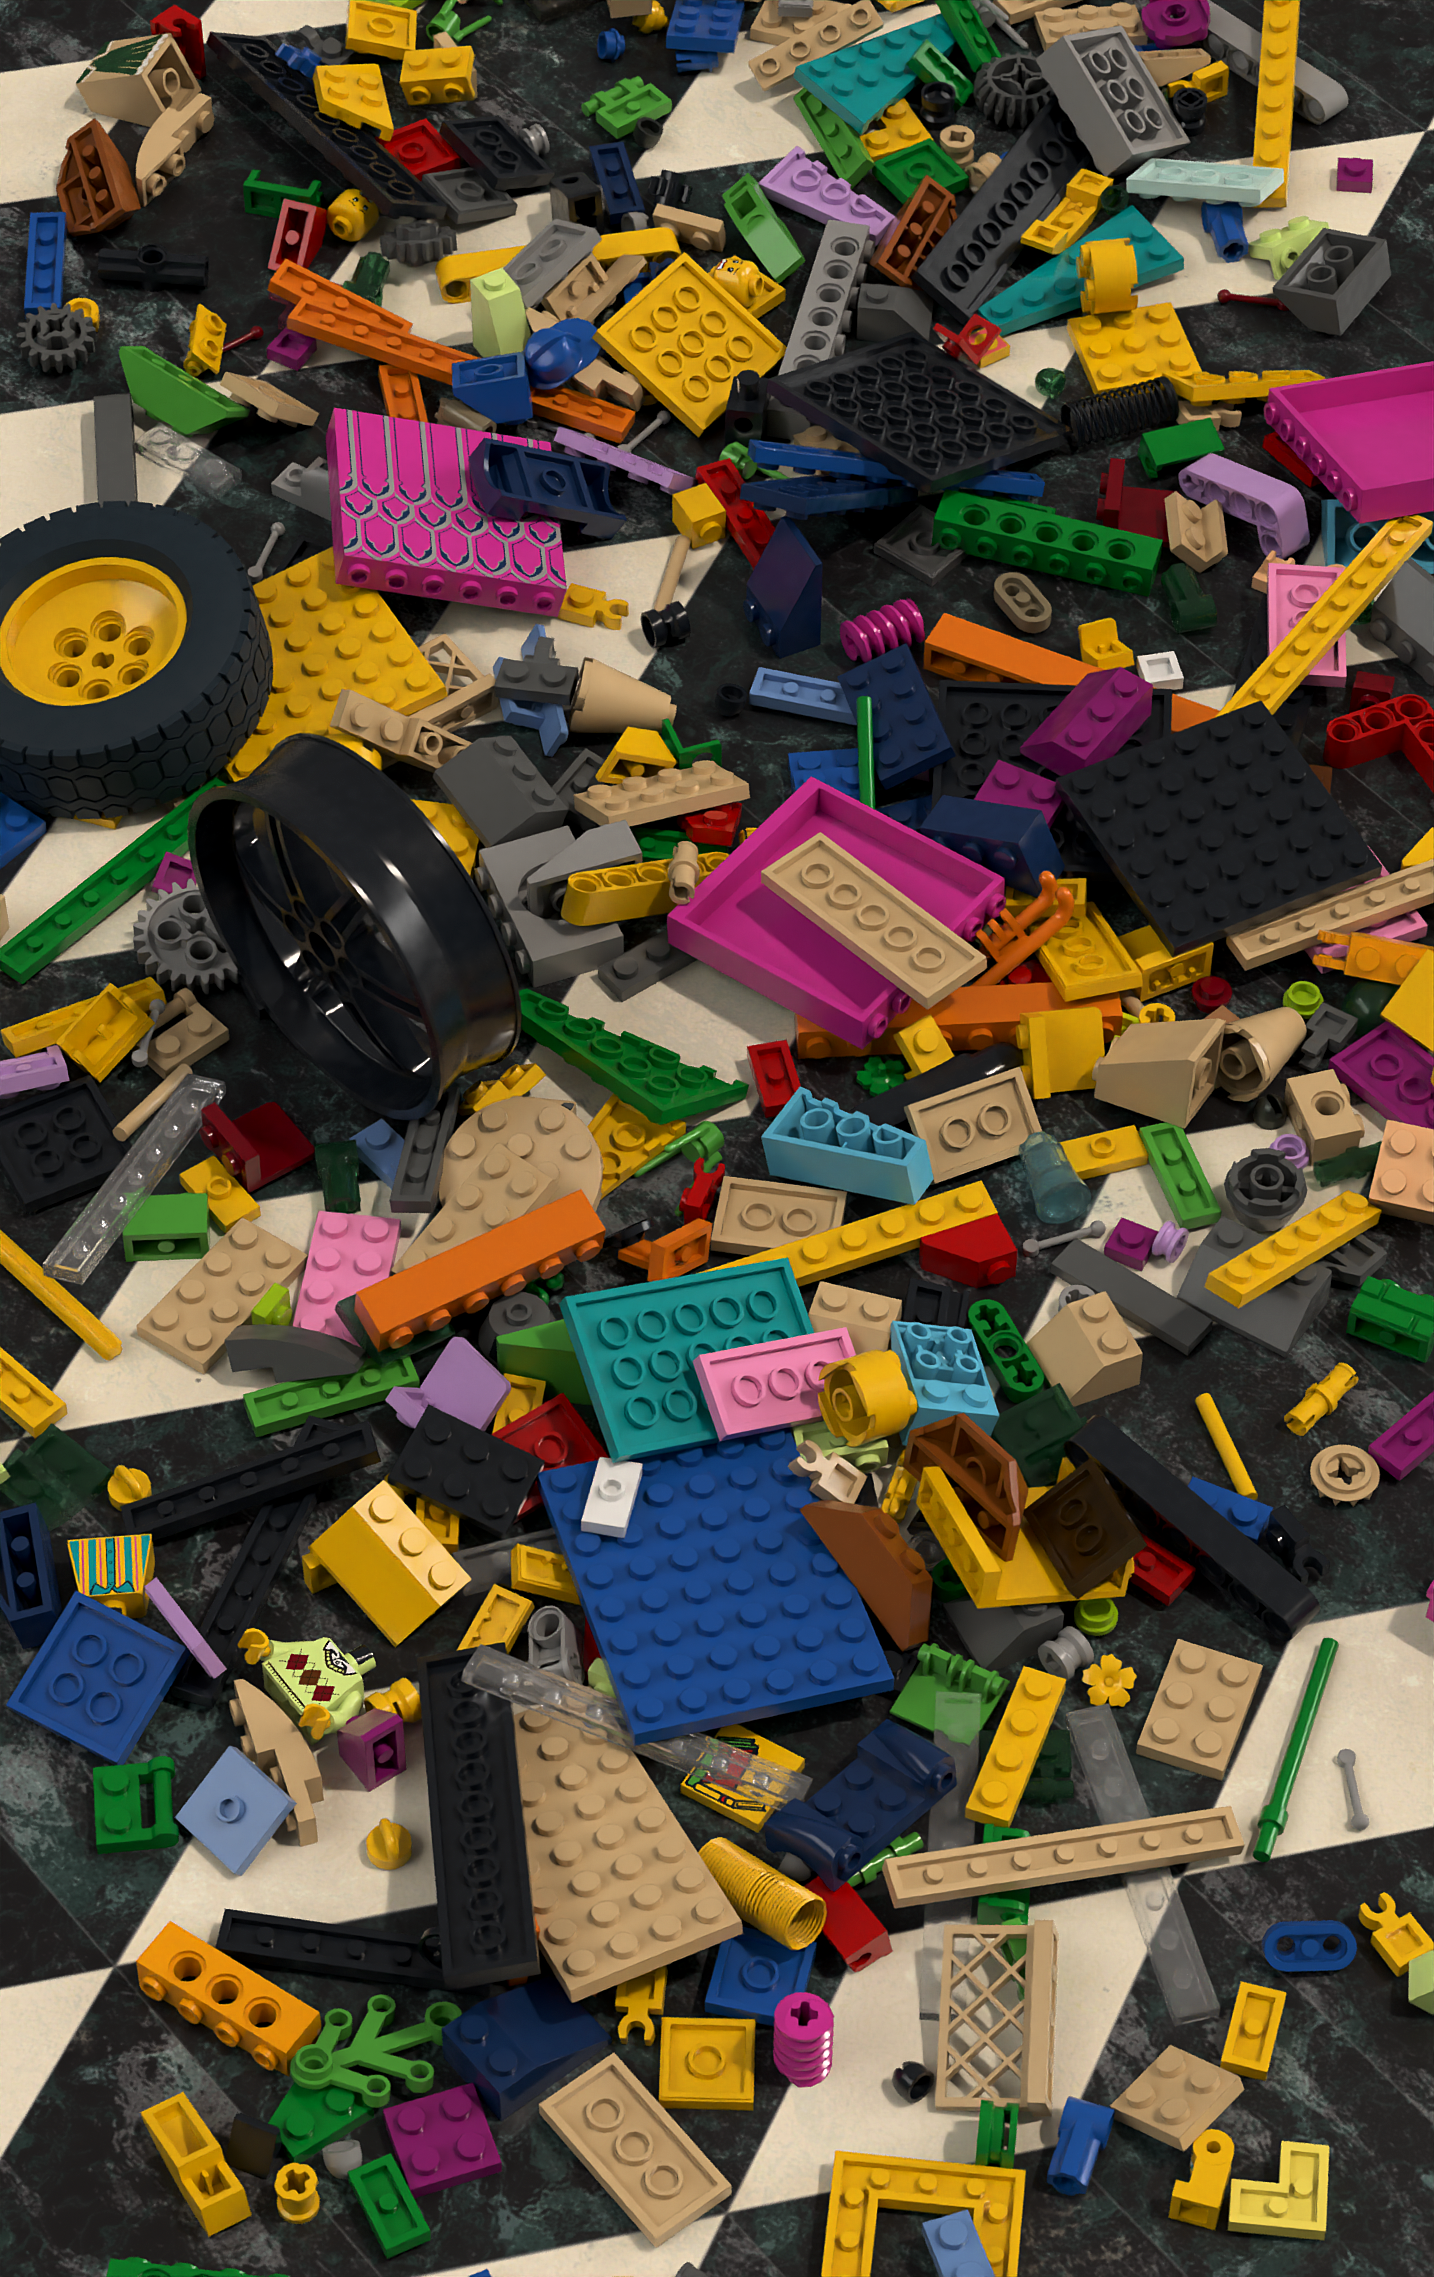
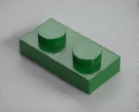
(389, 2206)

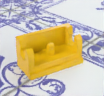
(104, 1032)

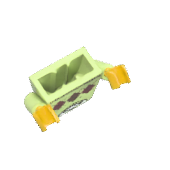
(311, 1680)

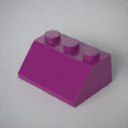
(1091, 721)

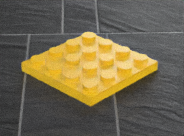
(689, 342)

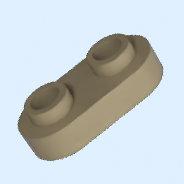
(1022, 602)

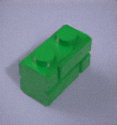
(1393, 1318)

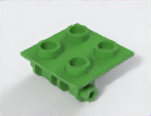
(946, 1673)

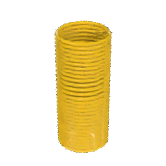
(765, 1895)

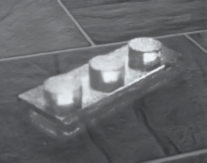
(188, 461)

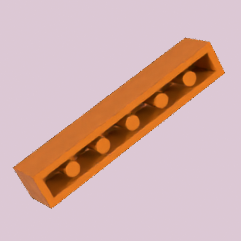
(480, 1271)

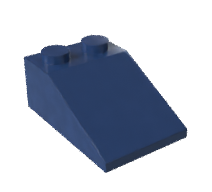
(786, 592)
(521, 2043)

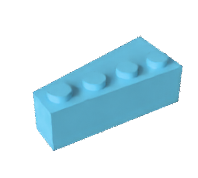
(845, 1151)

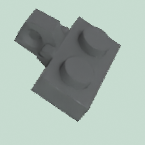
(538, 677)

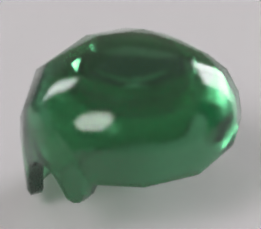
(1366, 1003)

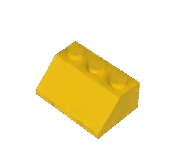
(389, 1563)

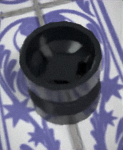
(937, 106)
(1189, 109)
(665, 624)

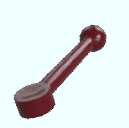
(1225, 296)
(256, 333)

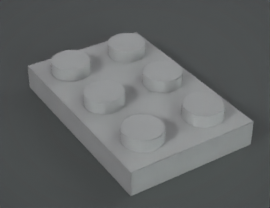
(550, 258)

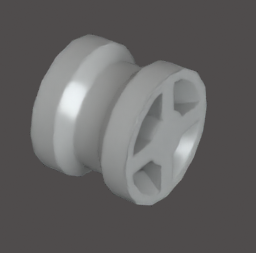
(1066, 1653)

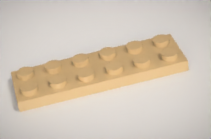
(874, 920)

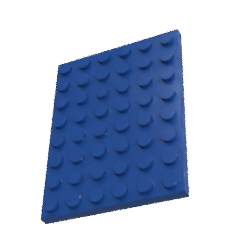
(717, 1592)

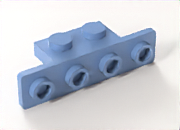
(538, 715)

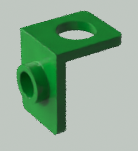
(686, 755)

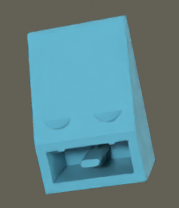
(943, 1374)

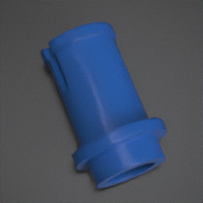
(699, 60)

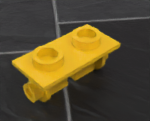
(205, 342)

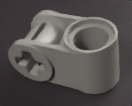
(556, 1644)

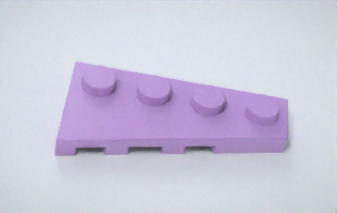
(816, 194)
(638, 467)

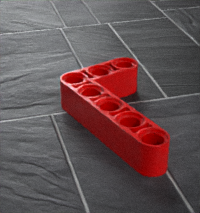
(1382, 729)

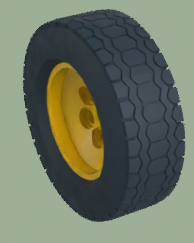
(124, 658)

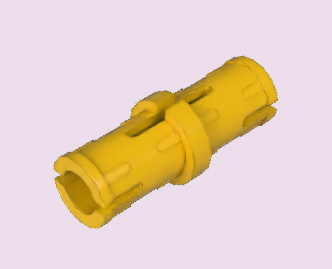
(1321, 1399)

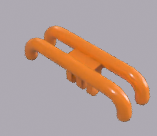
(1010, 944)

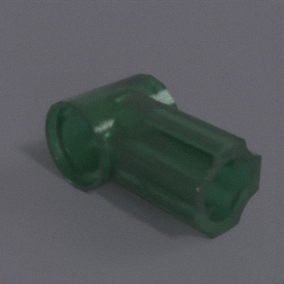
(369, 278)
(1189, 605)
(338, 1171)

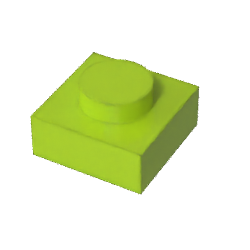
(273, 1307)

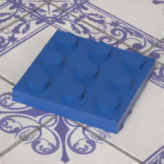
(98, 1679)

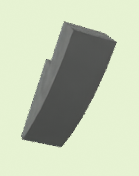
(292, 1352)

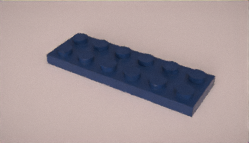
(825, 494)

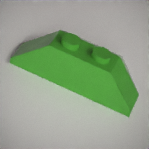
(175, 395)

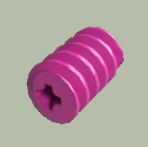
(881, 629)
(803, 2038)

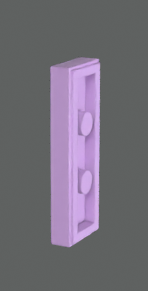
(184, 1628)

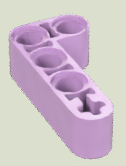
(1253, 497)

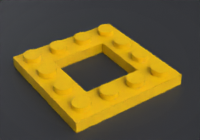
(873, 2181)

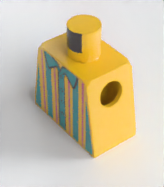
(114, 1571)

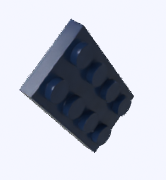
(905, 721)

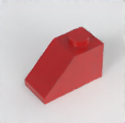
(298, 234)
(971, 1253)

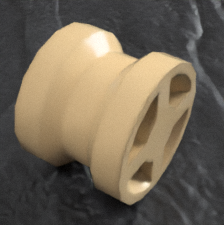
(958, 144)
(980, 171)

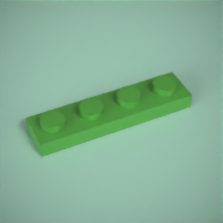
(836, 138)
(293, 1401)

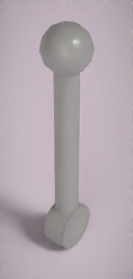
(663, 417)
(536, 422)
(255, 572)
(140, 1056)
(1032, 1247)
(1346, 1760)

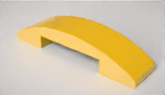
(1071, 216)

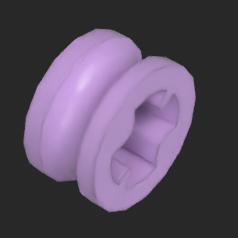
(1170, 1241)

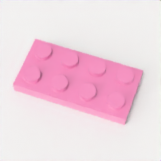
(1289, 597)
(343, 1259)
(769, 1382)

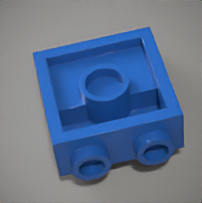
(831, 767)

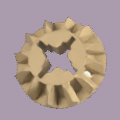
(1355, 1463)

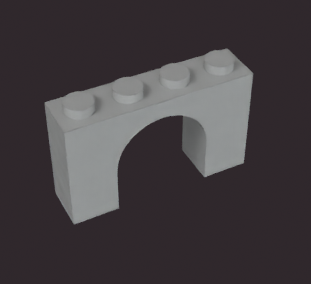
(543, 946)

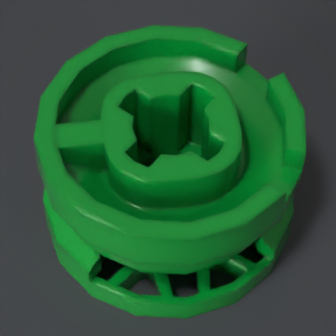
(991, 2134)

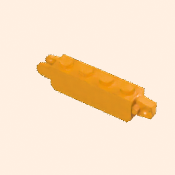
(1372, 956)

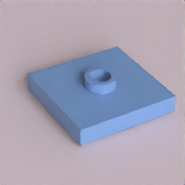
(235, 1810)

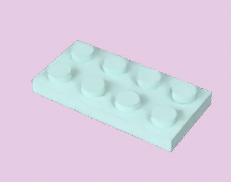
(1205, 181)

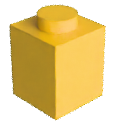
(699, 515)

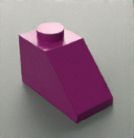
(373, 1747)

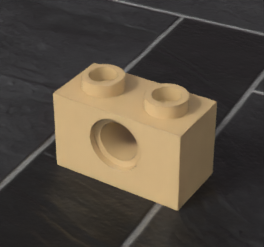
(1322, 1114)

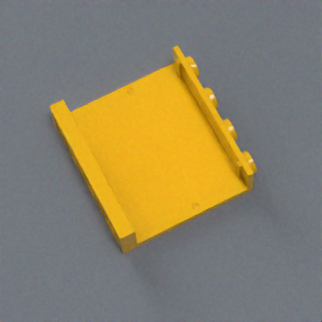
(986, 1576)

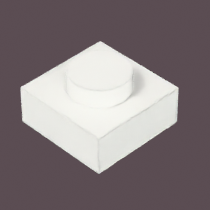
(1160, 670)

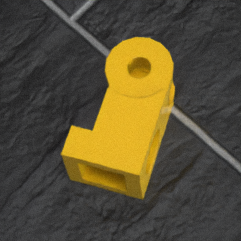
(1210, 2169)

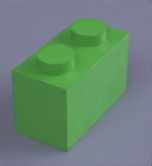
(169, 1228)

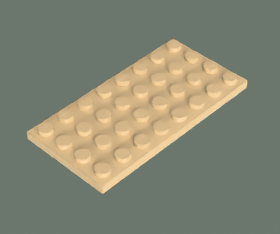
(609, 1862)

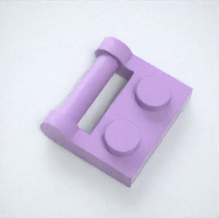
(32, 1071)

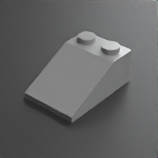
(595, 849)

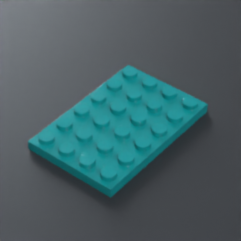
(642, 1343)

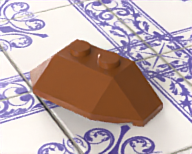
(95, 183)
(914, 232)
(979, 1473)
(878, 1565)

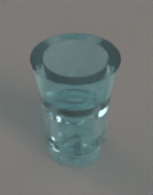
(1054, 1183)

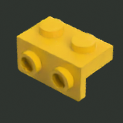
(437, 75)

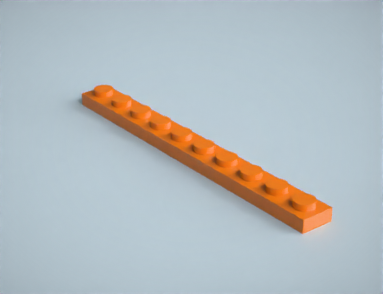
(436, 361)

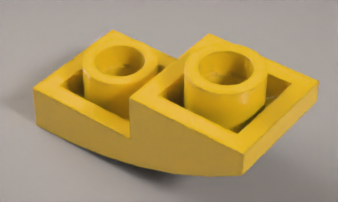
(513, 1082)

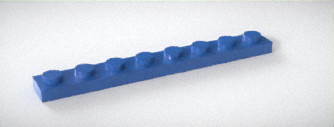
(845, 463)

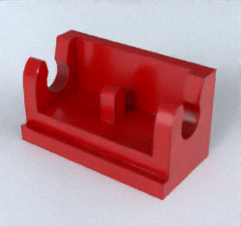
(187, 34)
(851, 1926)

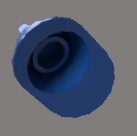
(560, 352)

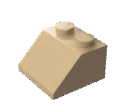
(861, 1312)
(1087, 1350)

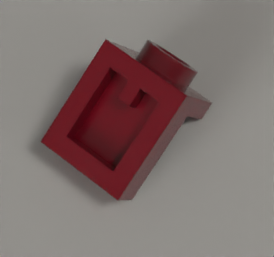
(1370, 690)

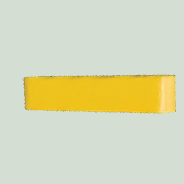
(626, 891)

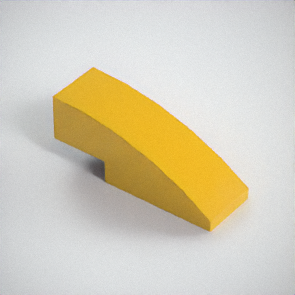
(196, 2164)

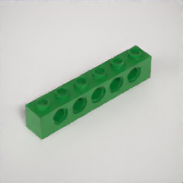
(1047, 542)

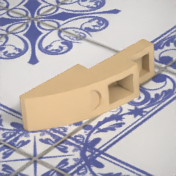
(166, 142)
(598, 378)
(394, 733)
(281, 1753)

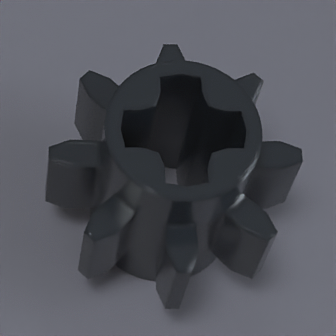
(670, 189)

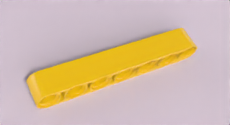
(457, 270)

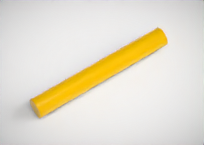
(1225, 1446)

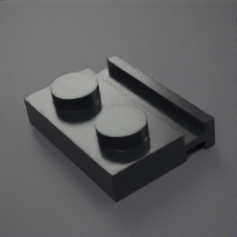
(934, 1304)

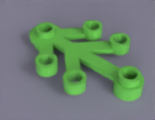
(319, 2066)

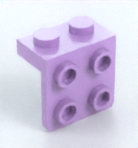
(458, 1384)

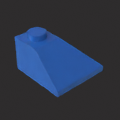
(495, 387)

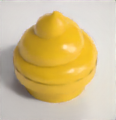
(653, 21)

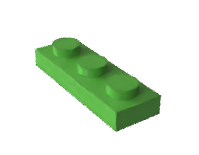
(1180, 1175)

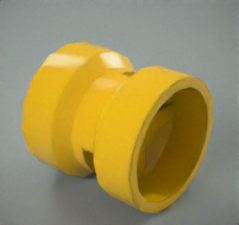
(399, 1699)

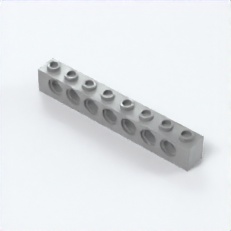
(824, 312)

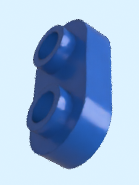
(1307, 1947)

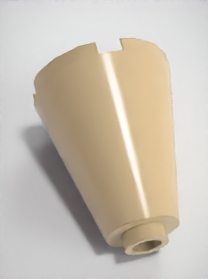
(613, 701)
(1257, 1051)

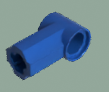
(1226, 228)
(1081, 2136)

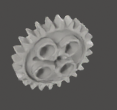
(193, 939)

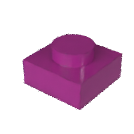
(1354, 175)
(291, 349)
(173, 870)
(1130, 1244)

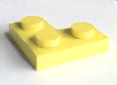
(1291, 2206)

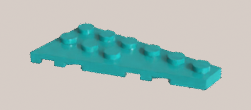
(874, 73)
(1056, 287)

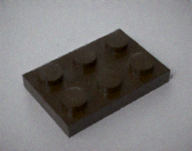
(1084, 1528)

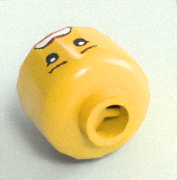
(352, 215)
(739, 279)

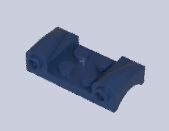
(544, 482)
(865, 1804)

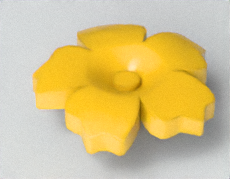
(1109, 1682)

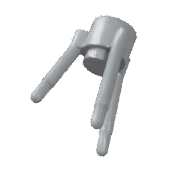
(991, 13)

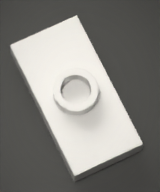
(611, 1497)

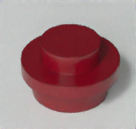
(1211, 993)

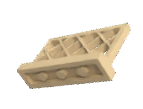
(462, 703)
(1038, 2017)

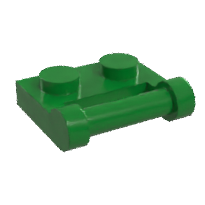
(119, 1806)

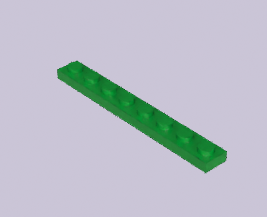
(98, 894)

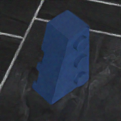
(998, 837)
(27, 1575)

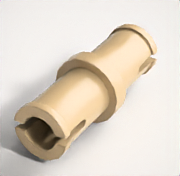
(683, 872)

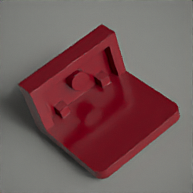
(1132, 508)
(256, 1144)

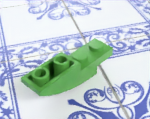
(762, 228)

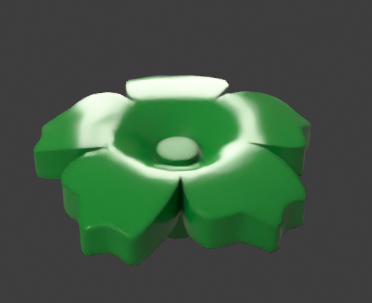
(880, 1076)

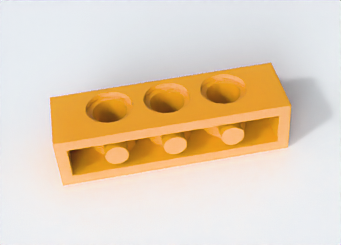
(181, 1954)

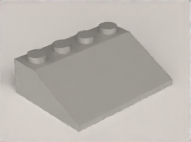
(1111, 99)

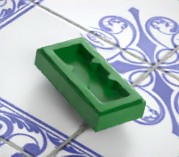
(933, 66)

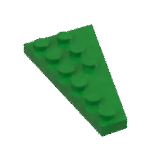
(626, 1064)

